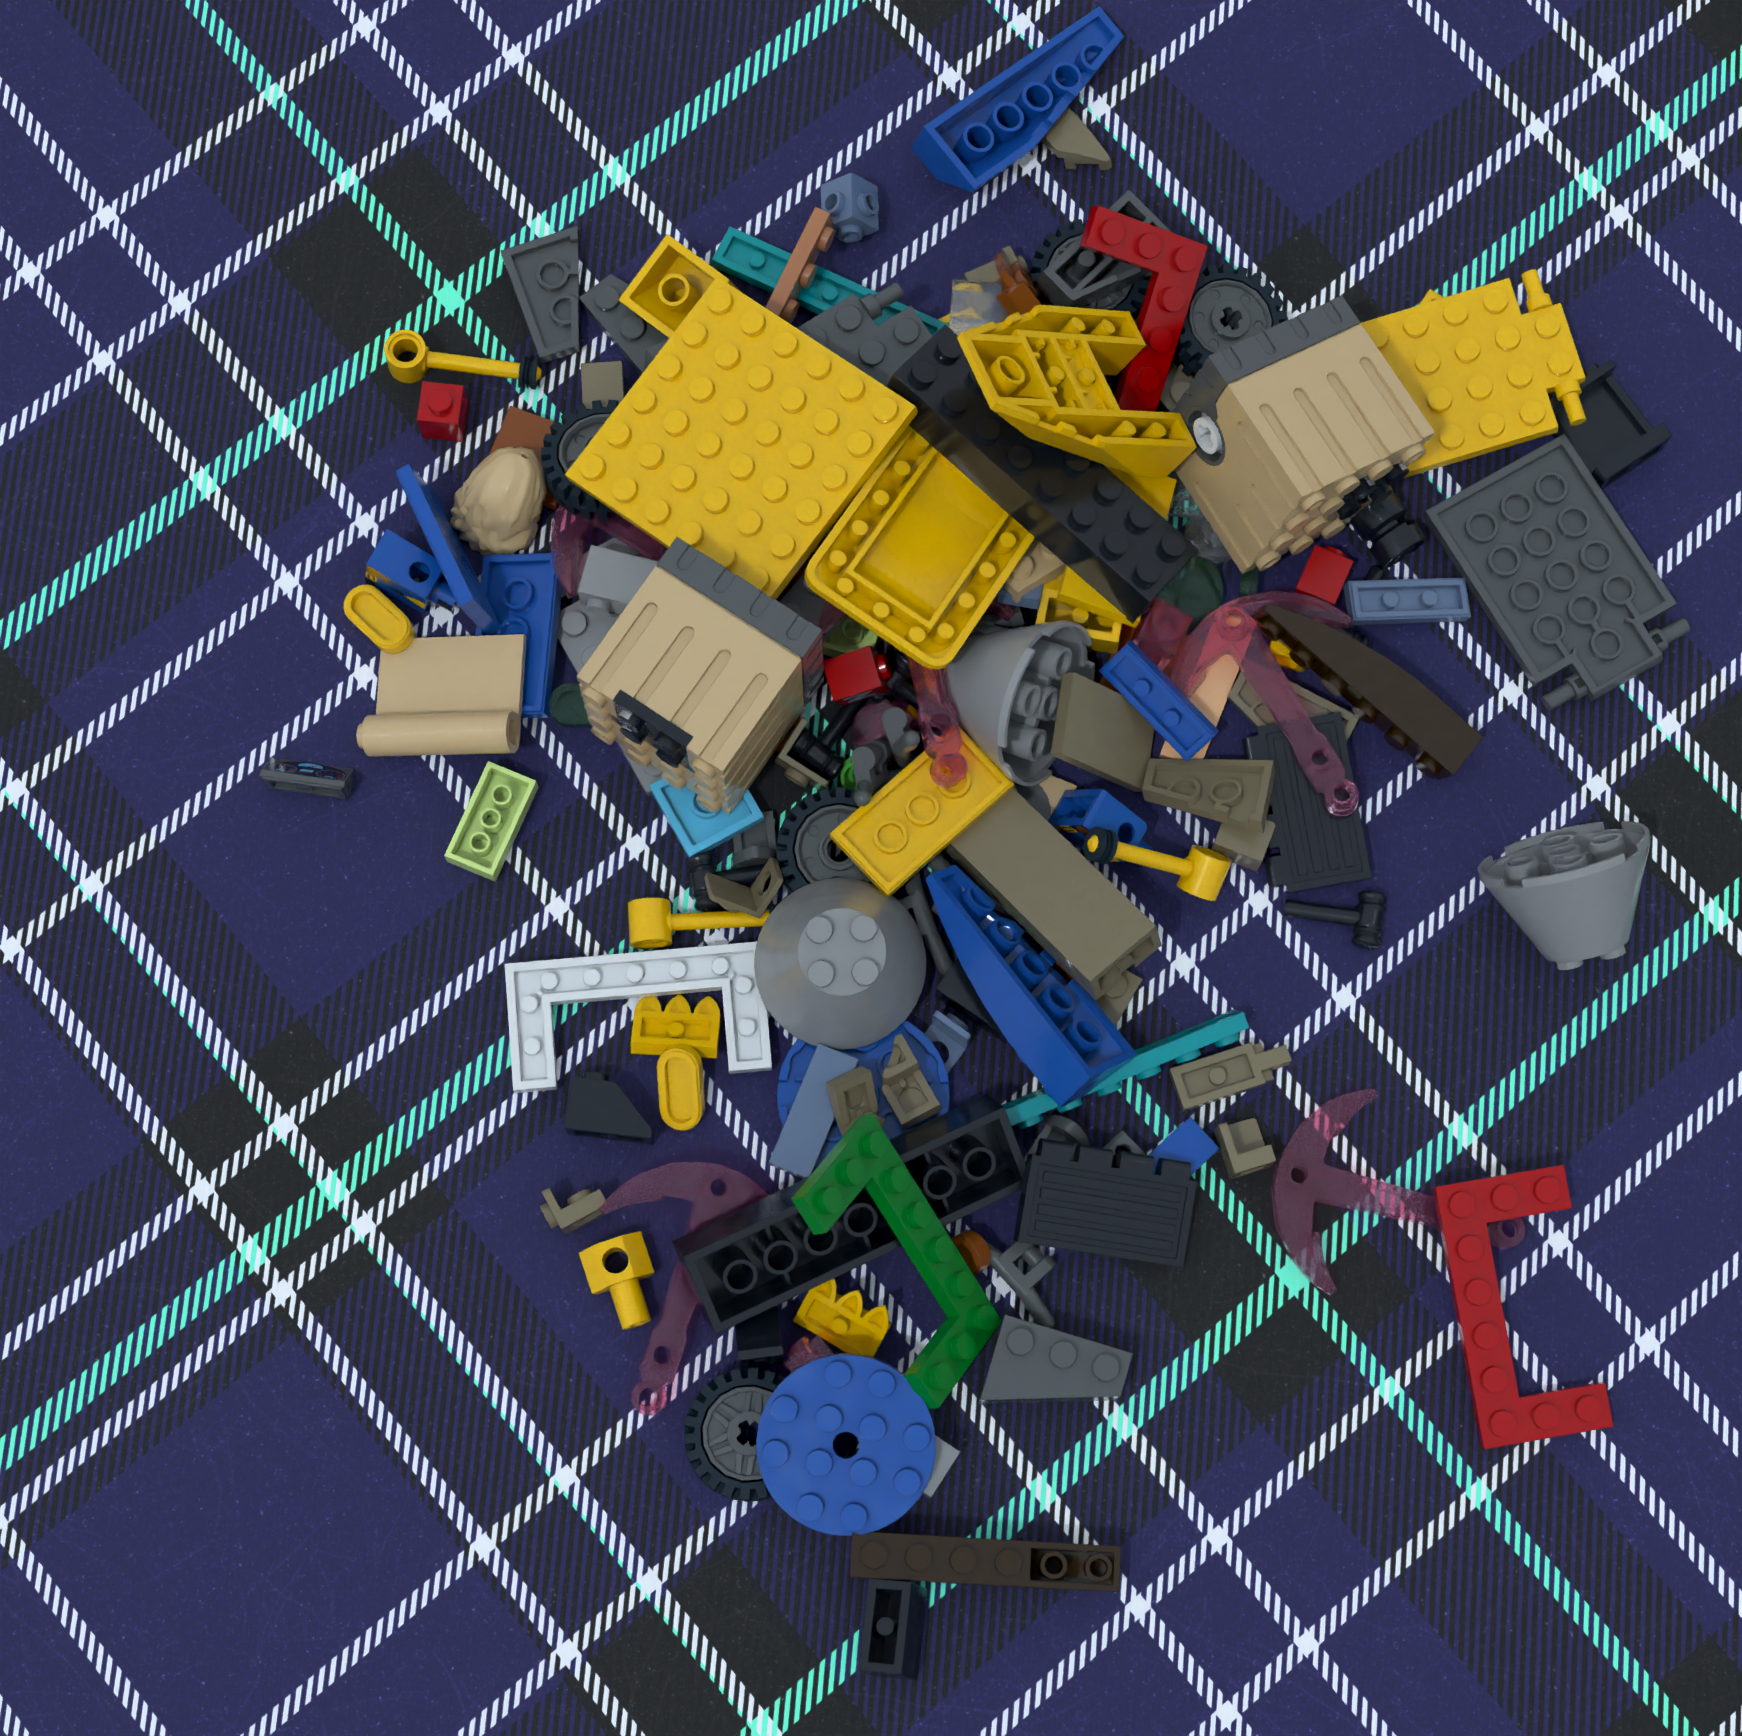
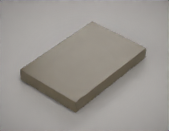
(1101, 732)

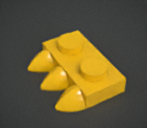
(657, 1029)
(843, 1319)

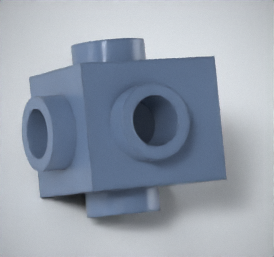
(852, 206)

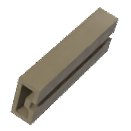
(1055, 894)

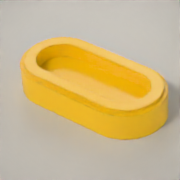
(379, 619)
(681, 1087)

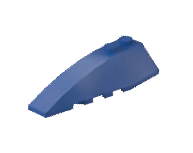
(1016, 107)
(1040, 1013)

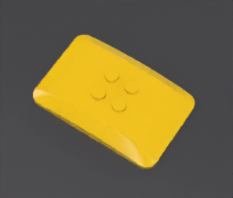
(918, 553)

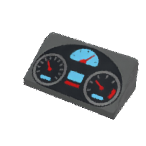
(308, 778)

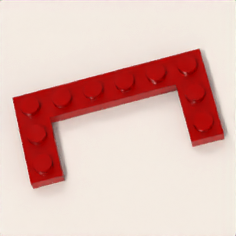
(1174, 270)
(1498, 1409)

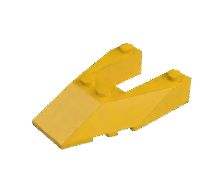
(1050, 384)

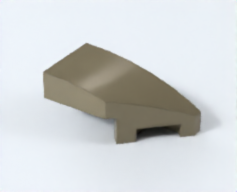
(1075, 143)
(907, 1087)
(853, 1096)

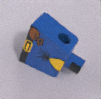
(397, 563)
(1089, 808)

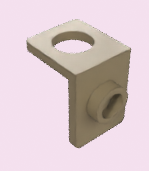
(795, 771)
(741, 898)

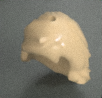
(501, 502)

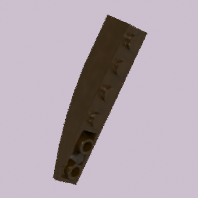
(1377, 689)
(984, 1562)

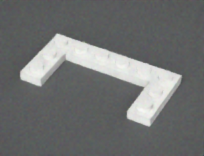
(540, 984)

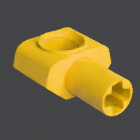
(624, 1285)

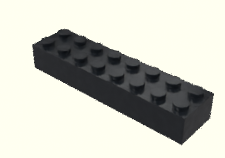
(1057, 496)
(772, 1255)

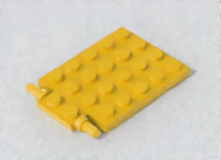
(1483, 368)

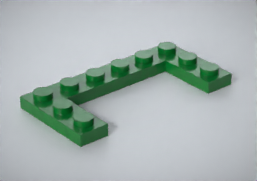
(870, 1160)

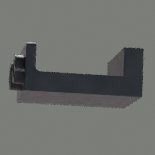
(1615, 432)

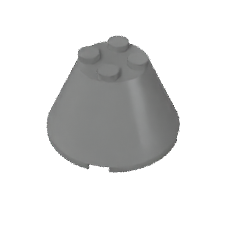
(1010, 691)
(1572, 888)
(840, 964)

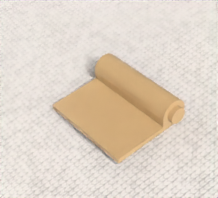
(448, 698)

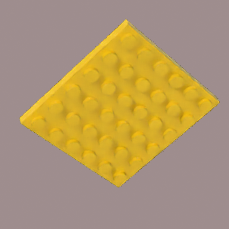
(742, 440)

